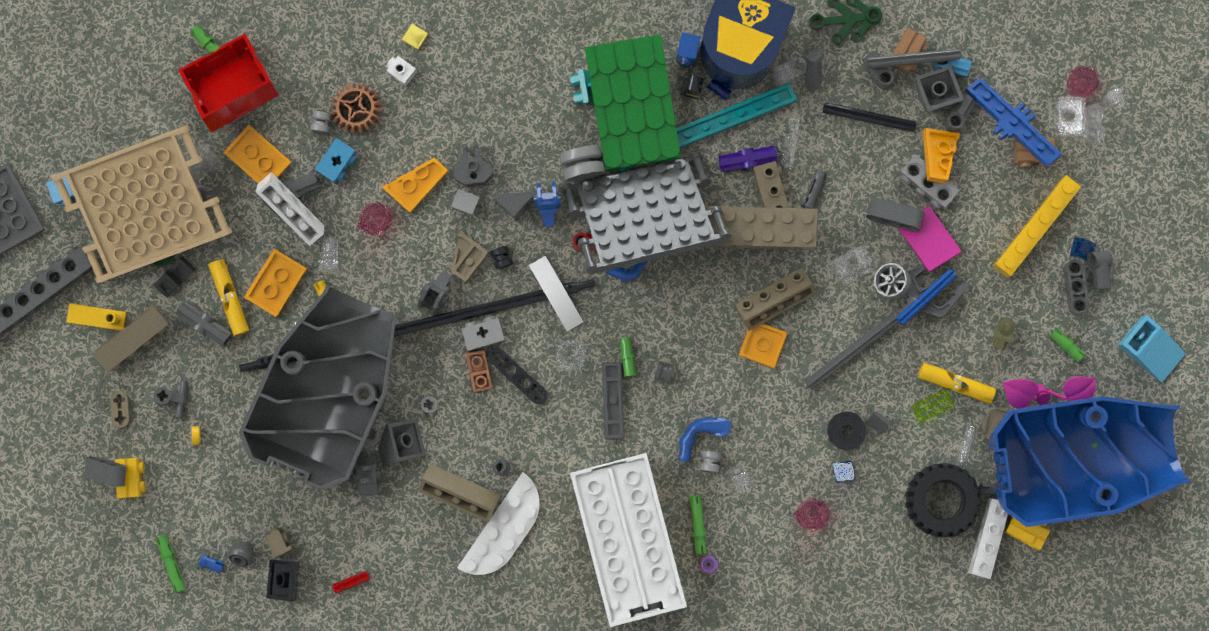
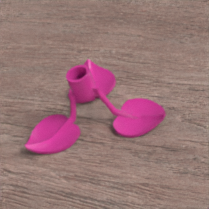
(1022, 391)

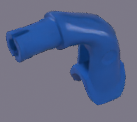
(717, 426)

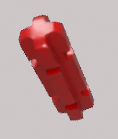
(350, 582)

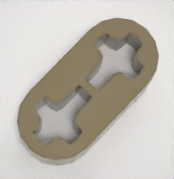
(125, 408)

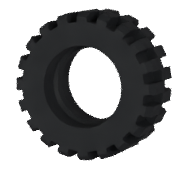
(968, 492)

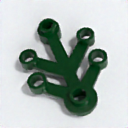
(849, 19)

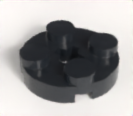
(840, 421)

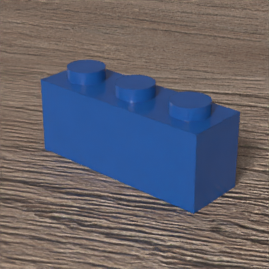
(687, 50)

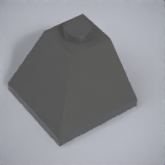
(401, 442)

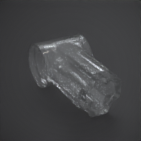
(329, 257)

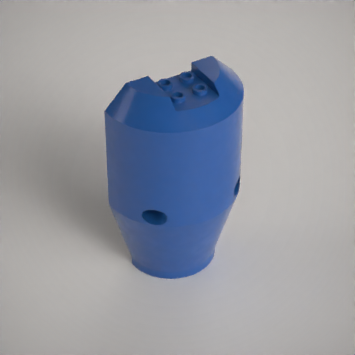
(1057, 476)

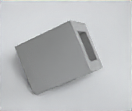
(465, 202)

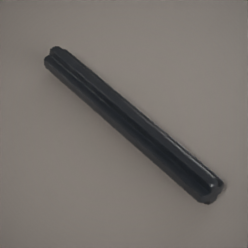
(870, 117)

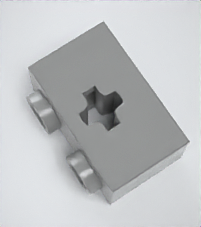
(493, 337)

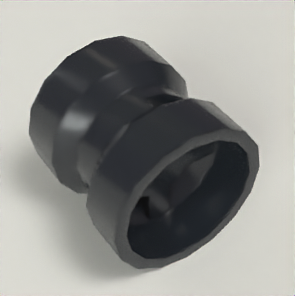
(501, 257)

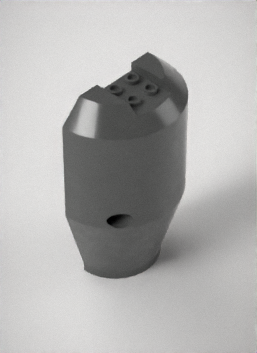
(314, 411)

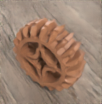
(353, 115)

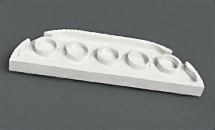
(504, 530)

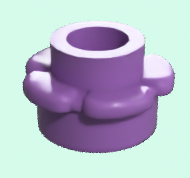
(713, 564)

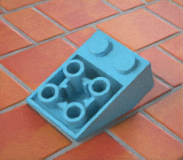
(1151, 348)

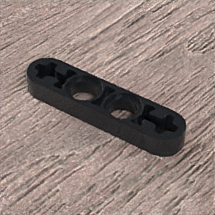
(515, 378)

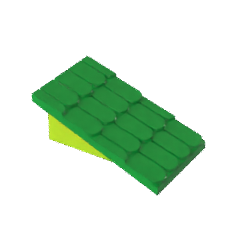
(632, 102)

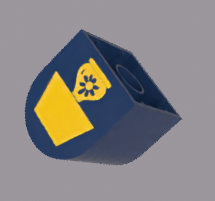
(743, 40)

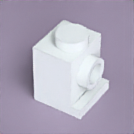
(405, 75)

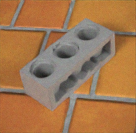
(930, 193)

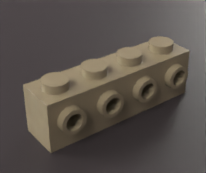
(769, 186)
(775, 299)
(130, 338)
(463, 493)

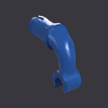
(627, 274)

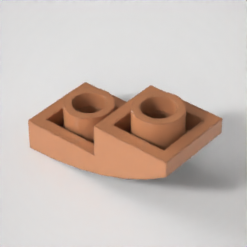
(479, 370)

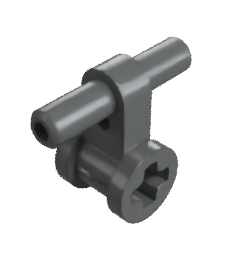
(180, 399)

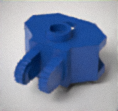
(547, 204)

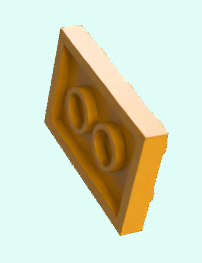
(256, 155)
(275, 283)

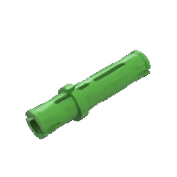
(698, 524)
(171, 565)

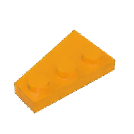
(939, 152)
(416, 185)

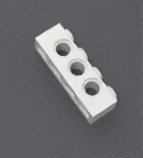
(290, 208)
(988, 540)

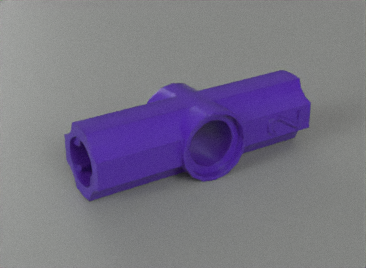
(747, 158)

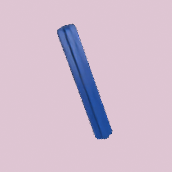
(926, 297)

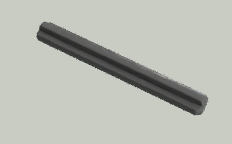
(913, 58)

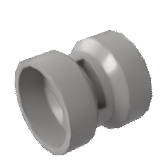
(320, 122)
(710, 461)

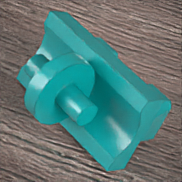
(583, 80)

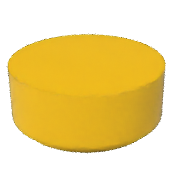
(196, 435)

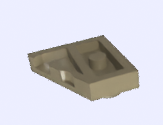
(467, 258)

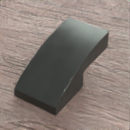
(174, 276)

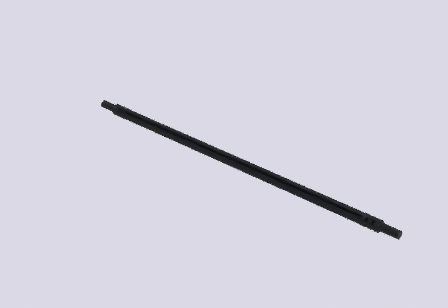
(453, 316)

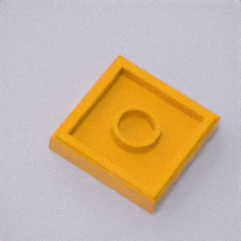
(763, 345)

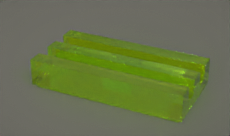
(947, 398)

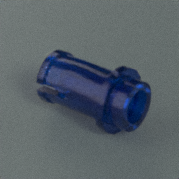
(719, 89)

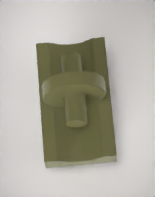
(1003, 333)

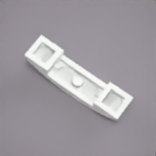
(556, 293)

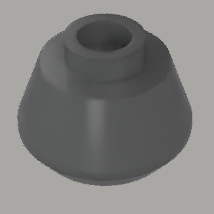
(241, 554)

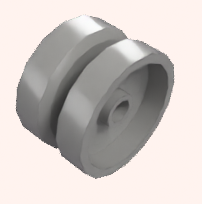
(582, 163)

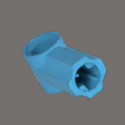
(960, 67)

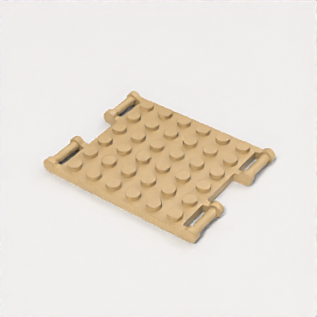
(141, 204)

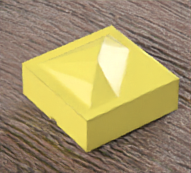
(415, 36)

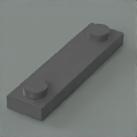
(612, 400)

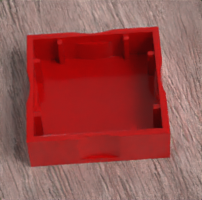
(228, 83)

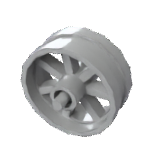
(892, 281)

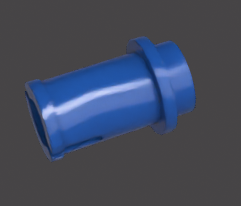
(211, 563)

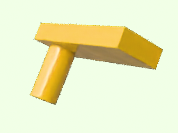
(96, 317)

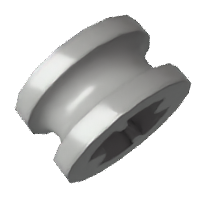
(432, 399)

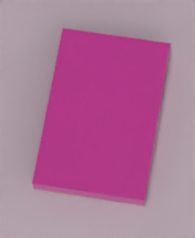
(932, 242)

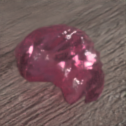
(1082, 81)
(375, 218)
(812, 514)

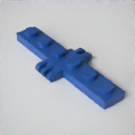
(1013, 122)

